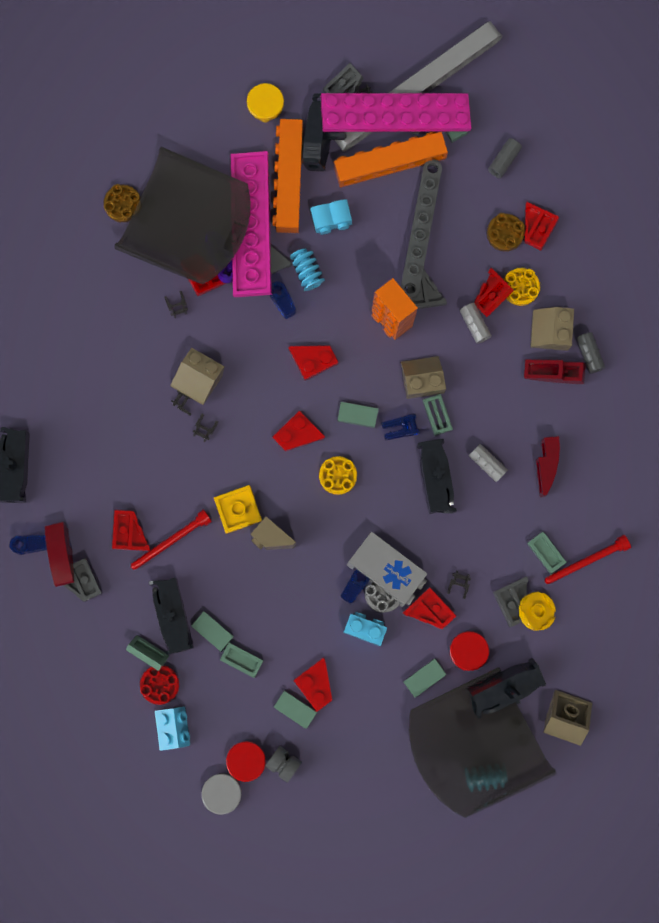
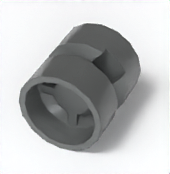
(283, 764)

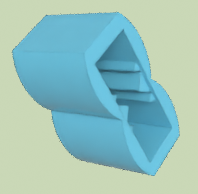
(331, 216)

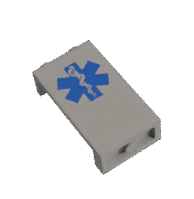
(388, 569)

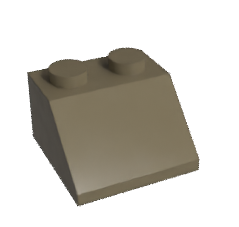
(552, 328)
(197, 376)
(423, 377)
(271, 537)
(568, 718)

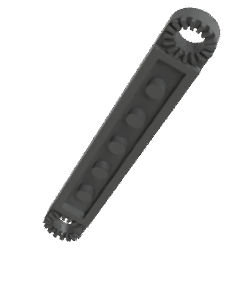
(421, 228)

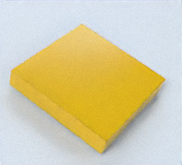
(237, 509)

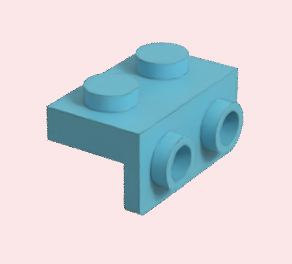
(172, 728)

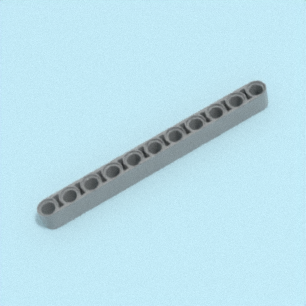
(439, 70)

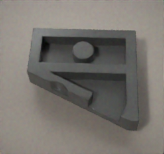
(510, 598)

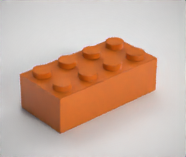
(393, 309)

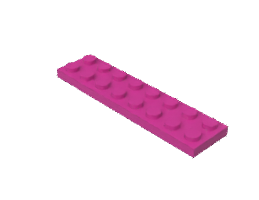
(395, 112)
(253, 260)

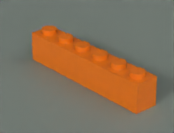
(390, 159)
(289, 175)

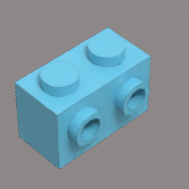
(364, 629)

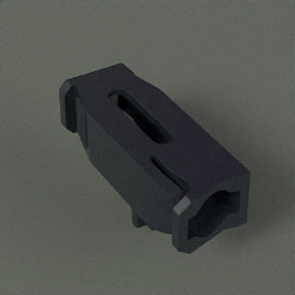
(316, 141)
(13, 465)
(436, 477)
(171, 615)
(505, 688)

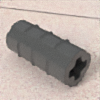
(505, 158)
(590, 353)

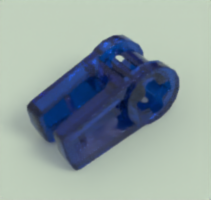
(283, 301)
(405, 431)
(31, 543)
(353, 587)

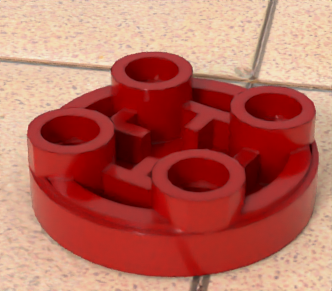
(469, 651)
(159, 686)
(245, 761)

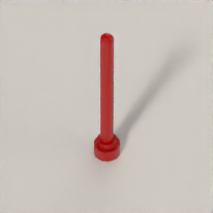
(201, 519)
(620, 544)

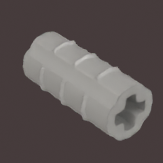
(475, 323)
(488, 462)

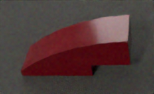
(555, 371)
(547, 464)
(59, 554)

